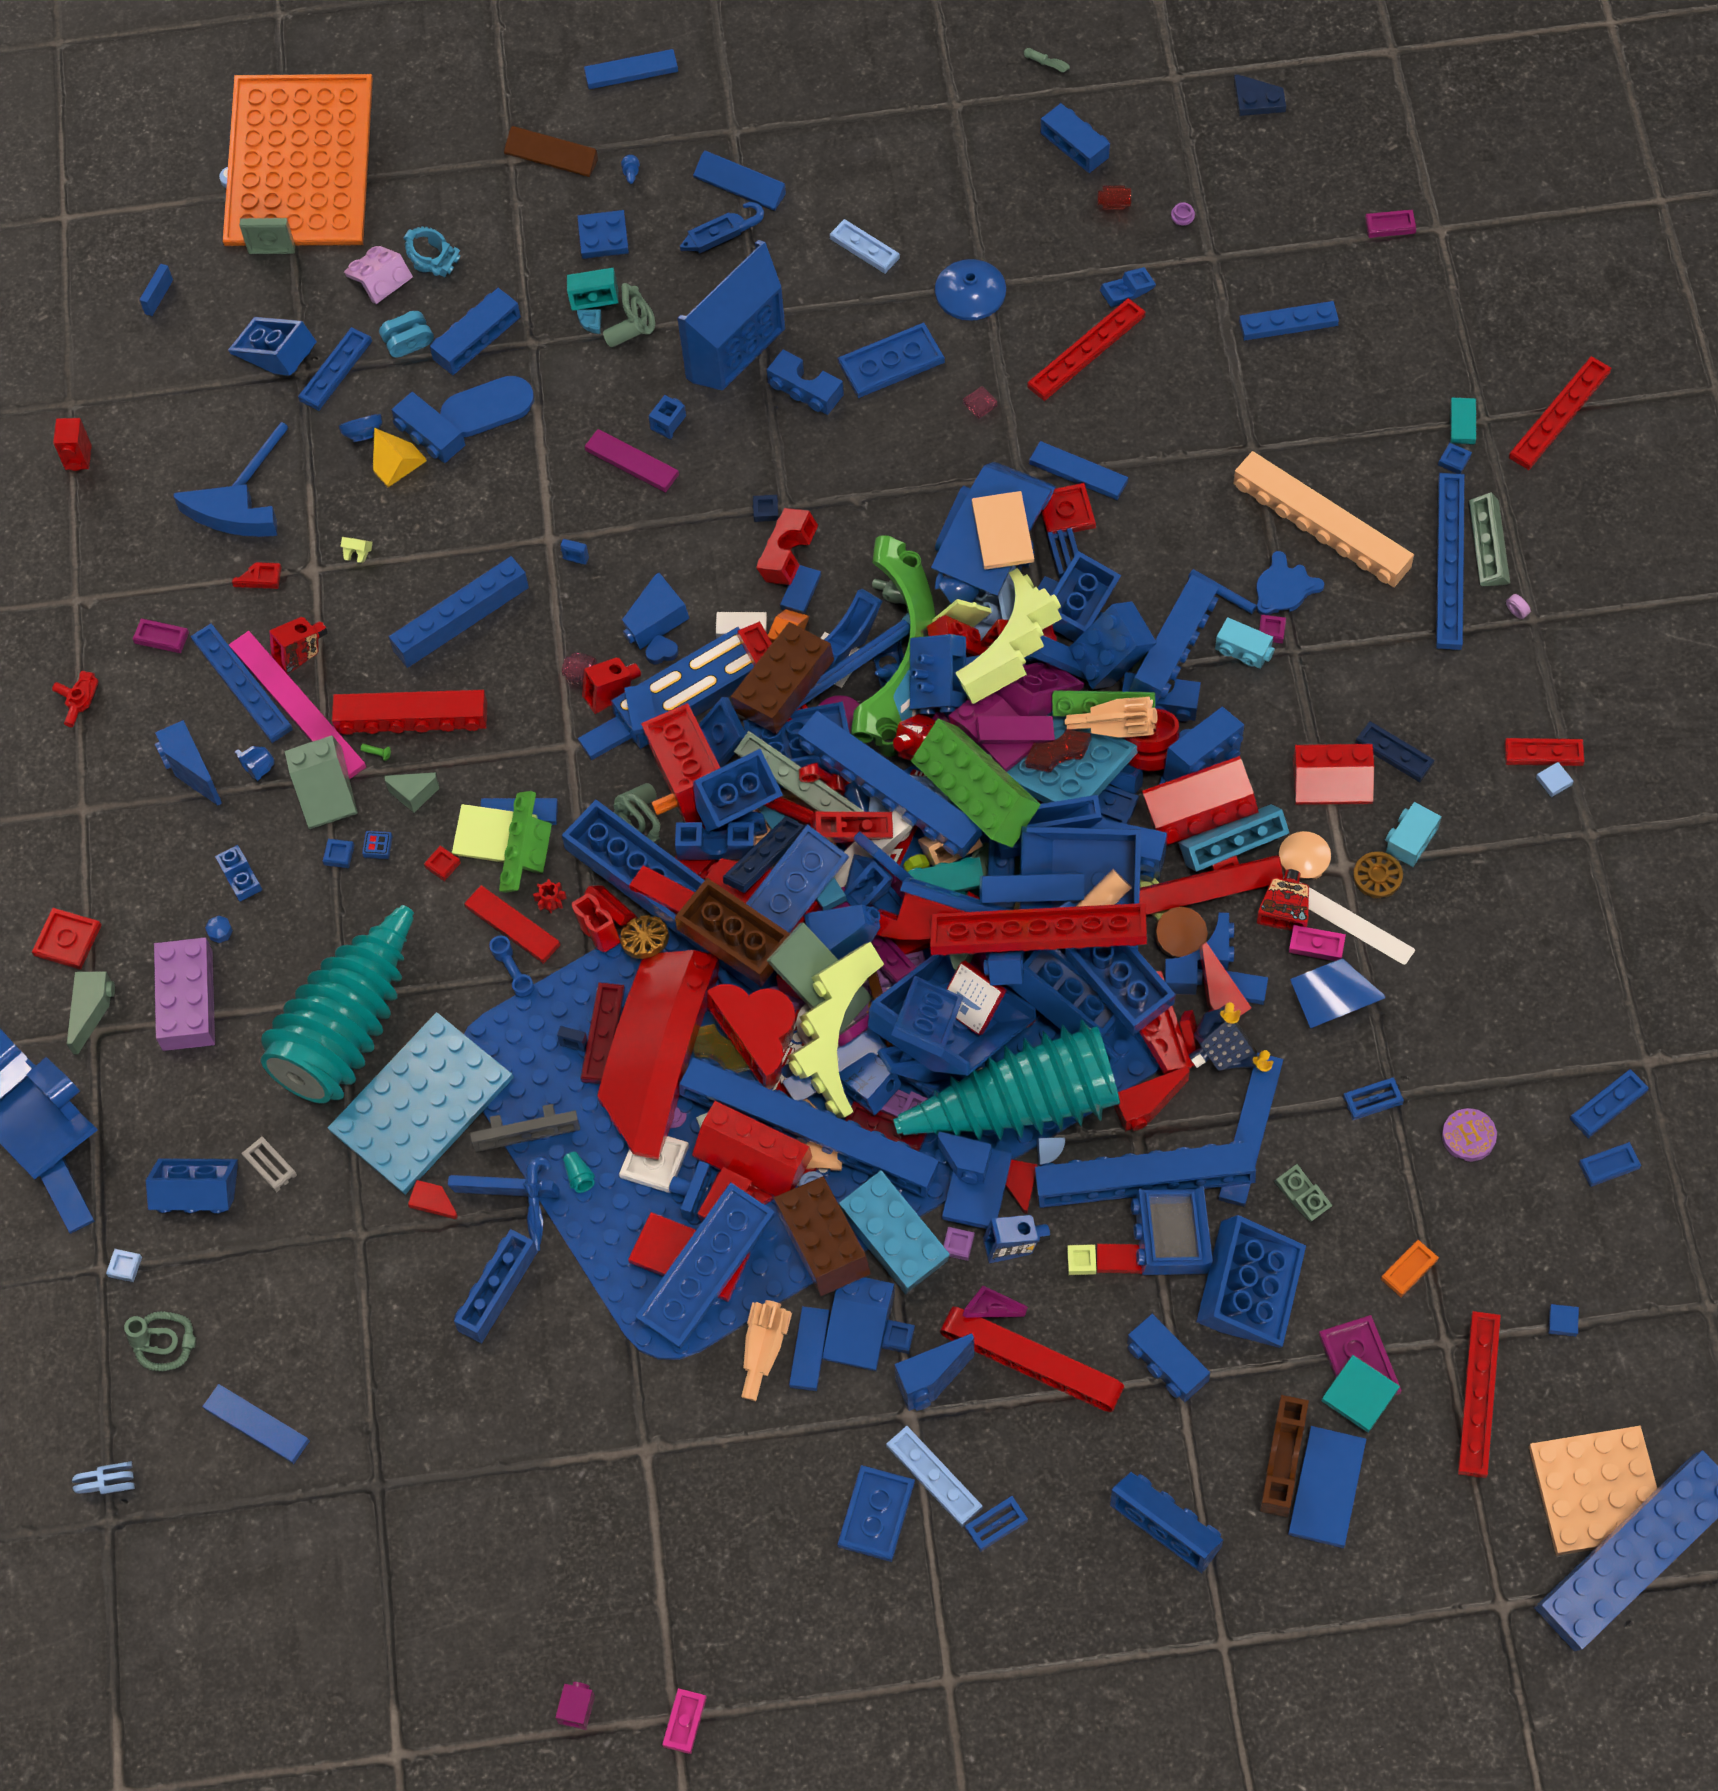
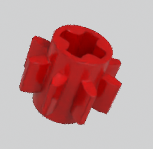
(549, 896)

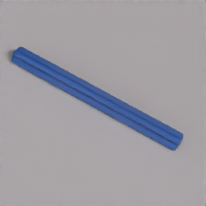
(858, 659)

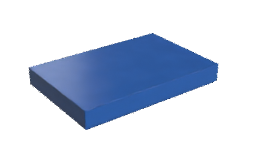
(979, 1202)
(876, 1513)

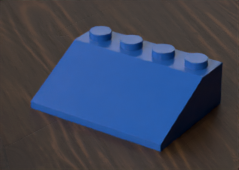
(787, 739)
(1251, 1282)

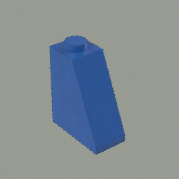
(654, 613)

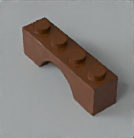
(1284, 1456)

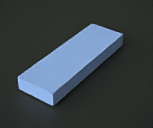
(864, 246)

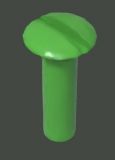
(385, 753)

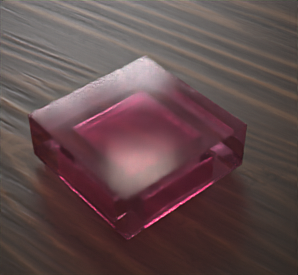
(980, 402)

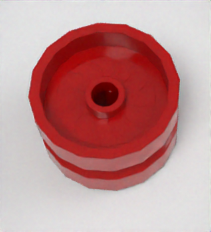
(1153, 748)

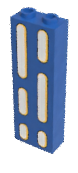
(695, 680)

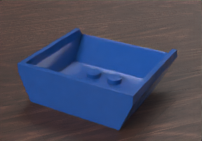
(733, 322)
(1082, 851)
(964, 1047)

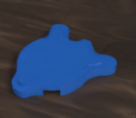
(1284, 586)

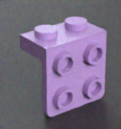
(379, 272)

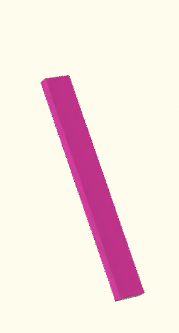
(291, 697)

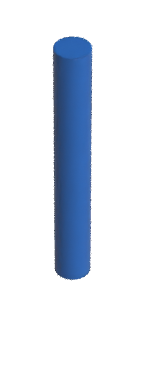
(1228, 594)

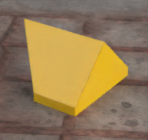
(394, 457)

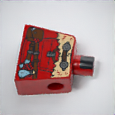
(295, 642)
(1285, 903)

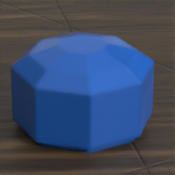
(218, 929)

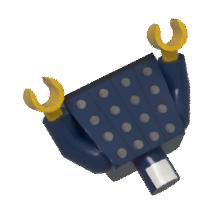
(1226, 1042)

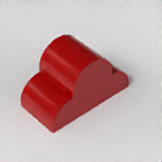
(756, 1025)

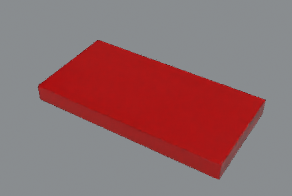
(661, 1245)

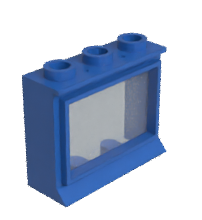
(1172, 1231)

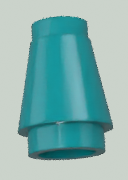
(578, 1173)

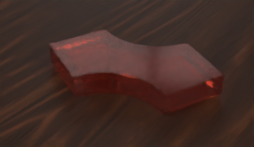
(1068, 746)

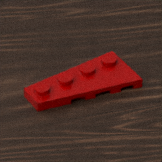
(1166, 1041)

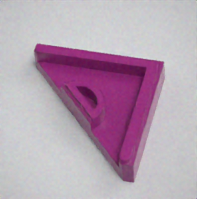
(993, 1304)

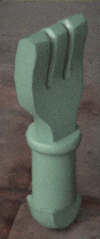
(1044, 60)

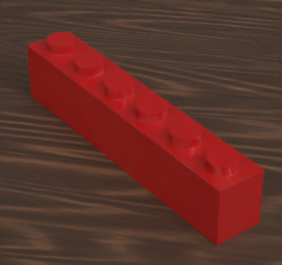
(409, 711)

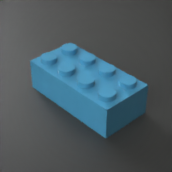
(893, 1232)

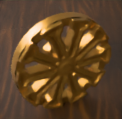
(1378, 874)
(644, 937)

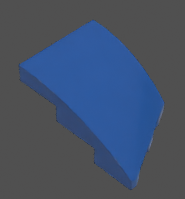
(1333, 992)

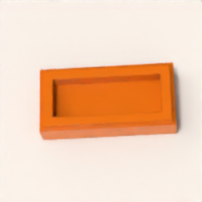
(1409, 1268)

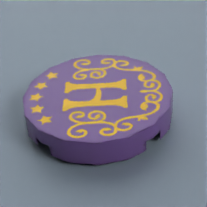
(1469, 1134)

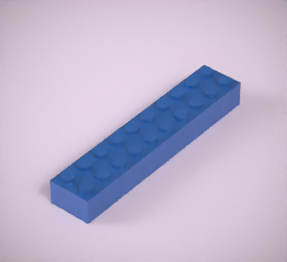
(619, 852)

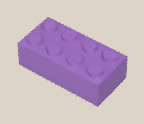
(184, 994)

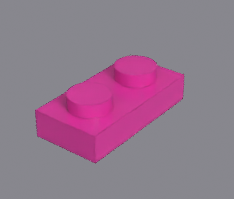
(1317, 943)
(684, 1721)

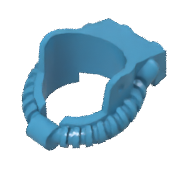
(438, 266)

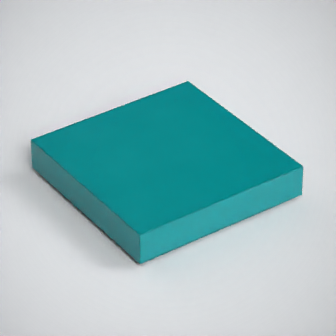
(1360, 1393)

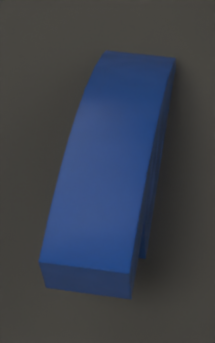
(228, 511)
(1072, 813)

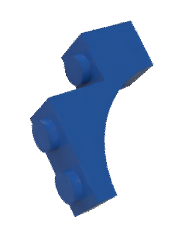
(854, 626)
(1185, 972)

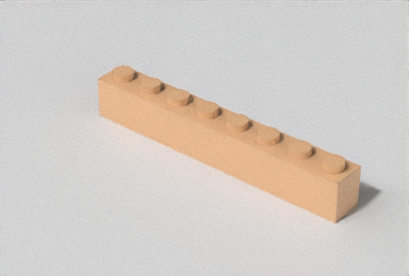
(1323, 519)

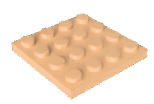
(1591, 1484)

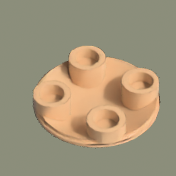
(1306, 854)

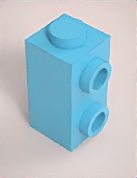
(1244, 643)

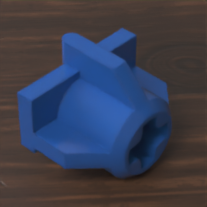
(256, 761)

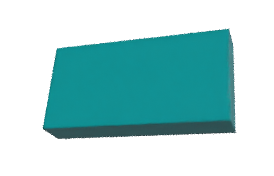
(1463, 420)

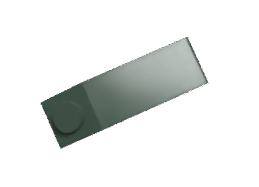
(88, 1005)

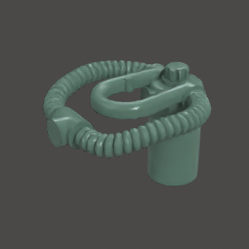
(633, 325)
(639, 797)
(139, 1338)

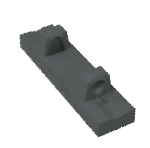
(546, 1126)

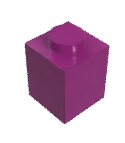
(575, 1705)

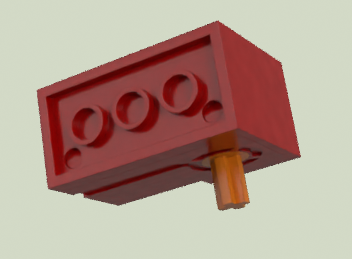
(681, 758)

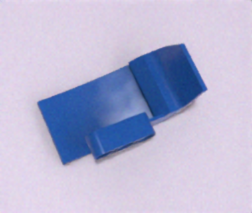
(958, 541)
(36, 1110)

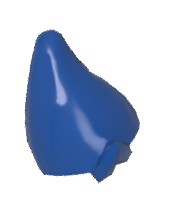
(955, 589)

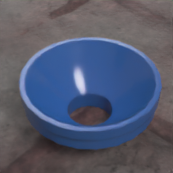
(361, 428)

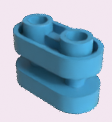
(406, 334)

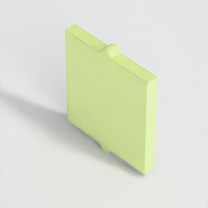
(965, 612)

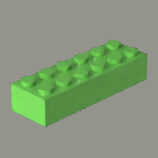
(975, 783)

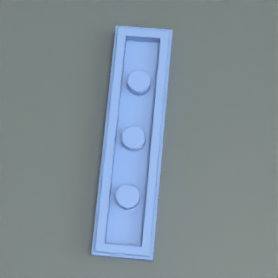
(934, 1476)

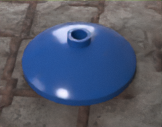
(970, 298)

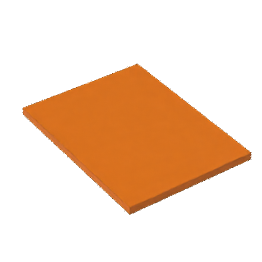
(300, 155)

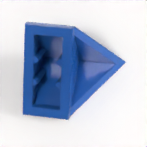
(866, 881)

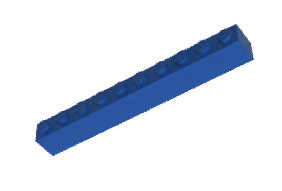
(799, 1120)

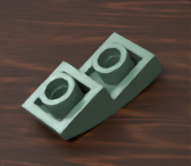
(1302, 1193)

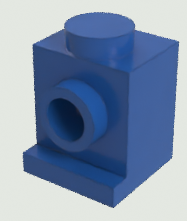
(667, 416)

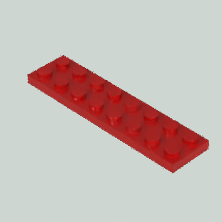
(1038, 929)

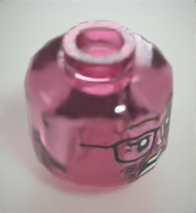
(574, 667)

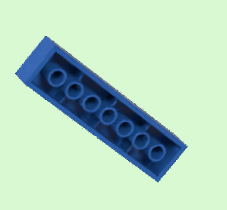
(1634, 1553)

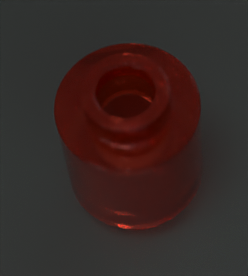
(1114, 197)

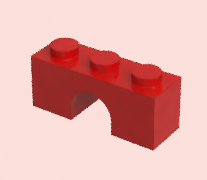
(792, 529)

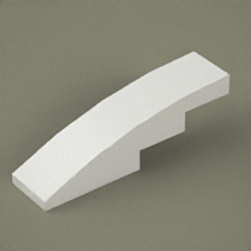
(900, 829)

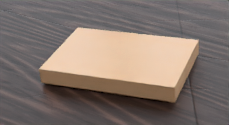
(1002, 530)

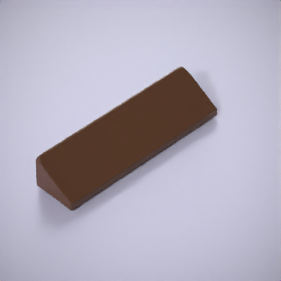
(551, 151)

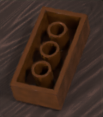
(782, 678)
(731, 930)
(822, 1236)

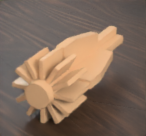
(1118, 718)
(763, 1341)

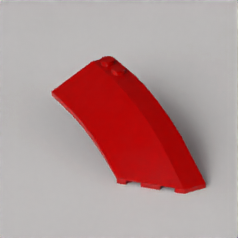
(655, 1046)

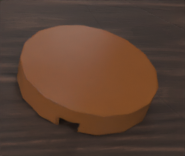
(1180, 932)

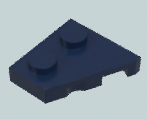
(1258, 97)

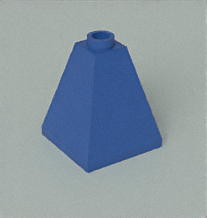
(844, 928)

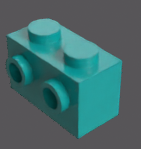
(592, 289)

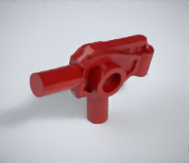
(79, 696)

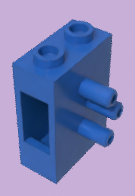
(933, 673)

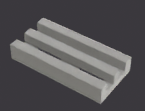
(282, 1179)

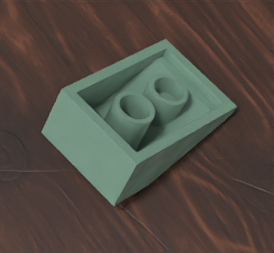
(321, 781)

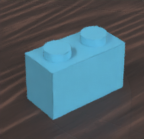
(1413, 833)

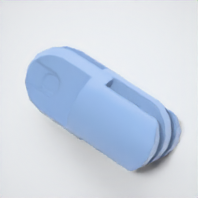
(103, 1479)

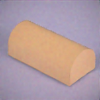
(1107, 891)

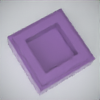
(959, 1243)

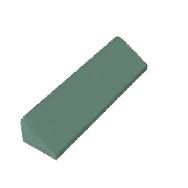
(1489, 540)

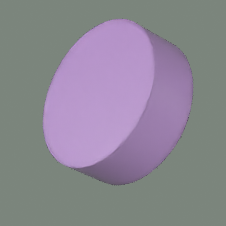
(1518, 606)

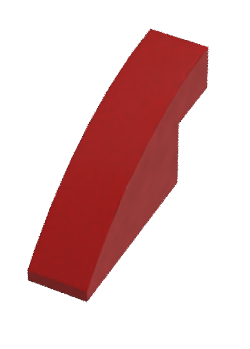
(913, 919)

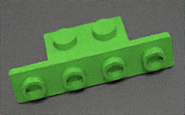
(1081, 701)
(526, 843)

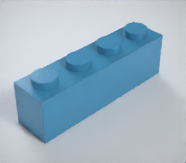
(1233, 838)

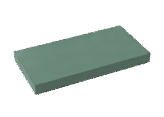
(803, 957)

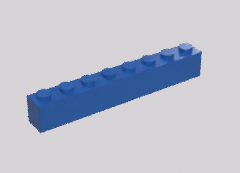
(889, 784)
(1158, 1170)

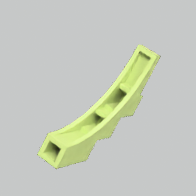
(1021, 637)
(819, 1056)

